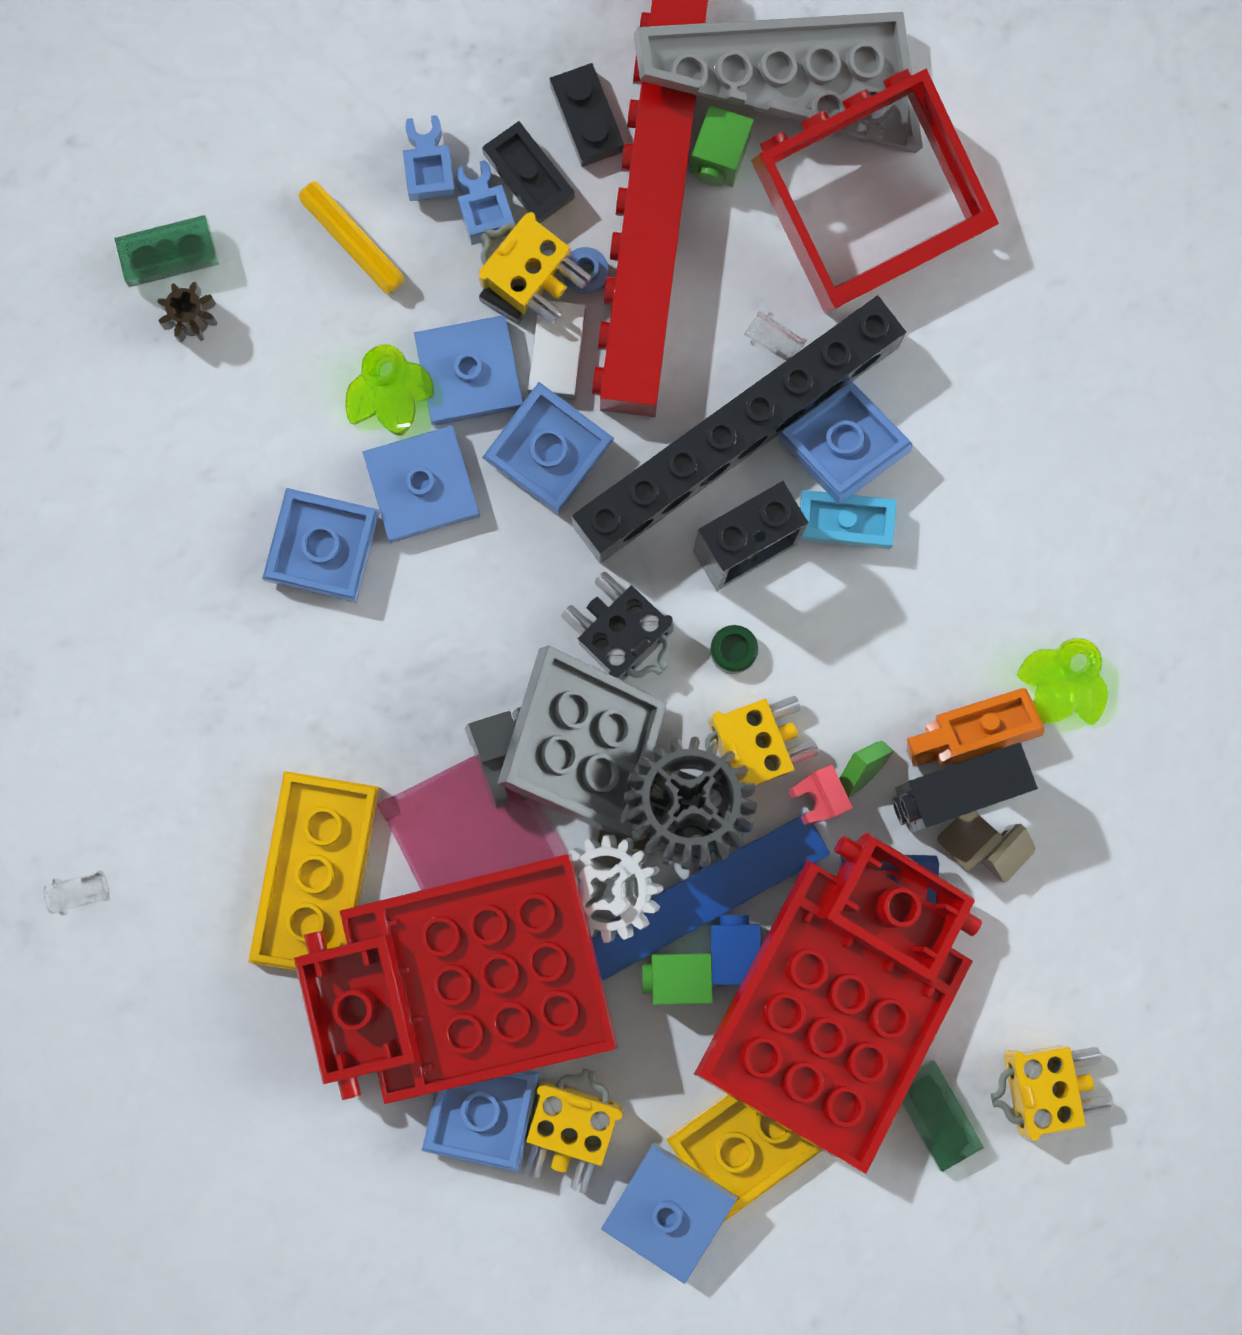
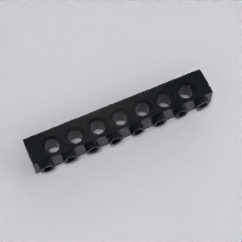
(737, 429)

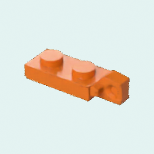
(977, 729)

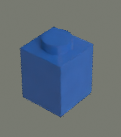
(733, 948)

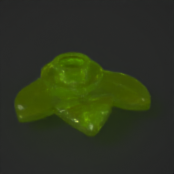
(390, 396)
(1060, 687)

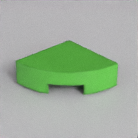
(864, 766)

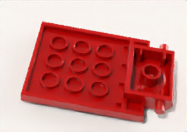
(457, 984)
(844, 1000)

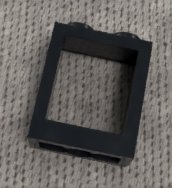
(761, 525)
(964, 788)

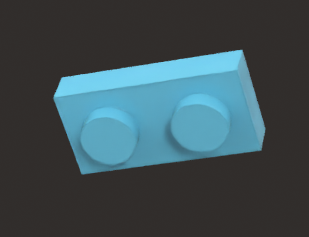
(854, 522)

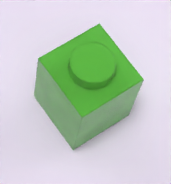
(721, 147)
(678, 978)

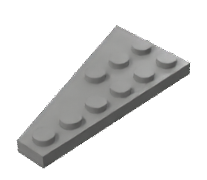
(789, 67)

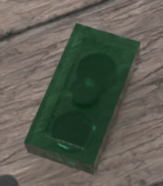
(166, 251)
(939, 1118)

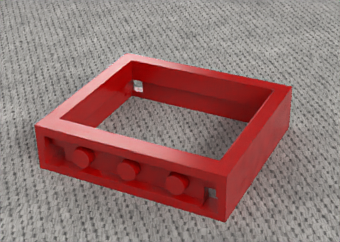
(947, 149)

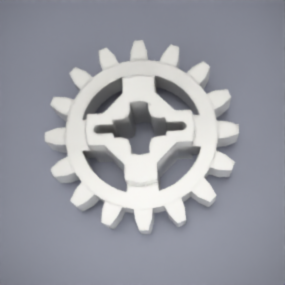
(624, 901)

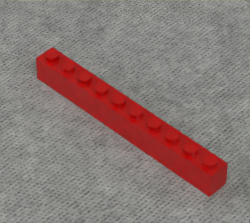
(649, 233)

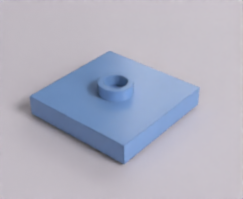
(469, 369)
(845, 442)
(548, 448)
(421, 484)
(321, 545)
(484, 1120)
(669, 1213)

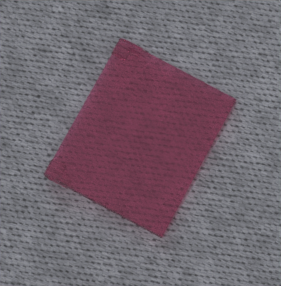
(457, 834)

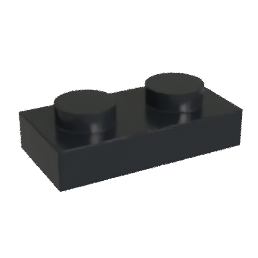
(586, 114)
(528, 172)

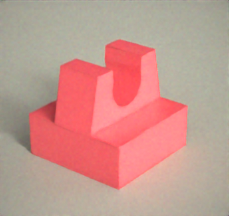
(826, 793)

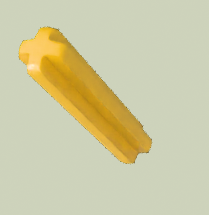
(351, 237)

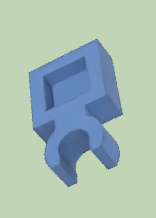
(428, 166)
(481, 204)

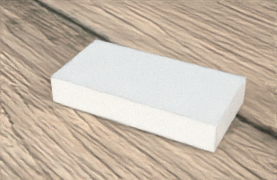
(558, 350)

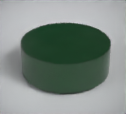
(734, 649)

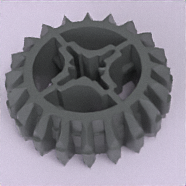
(677, 788)

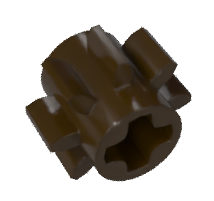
(192, 323)

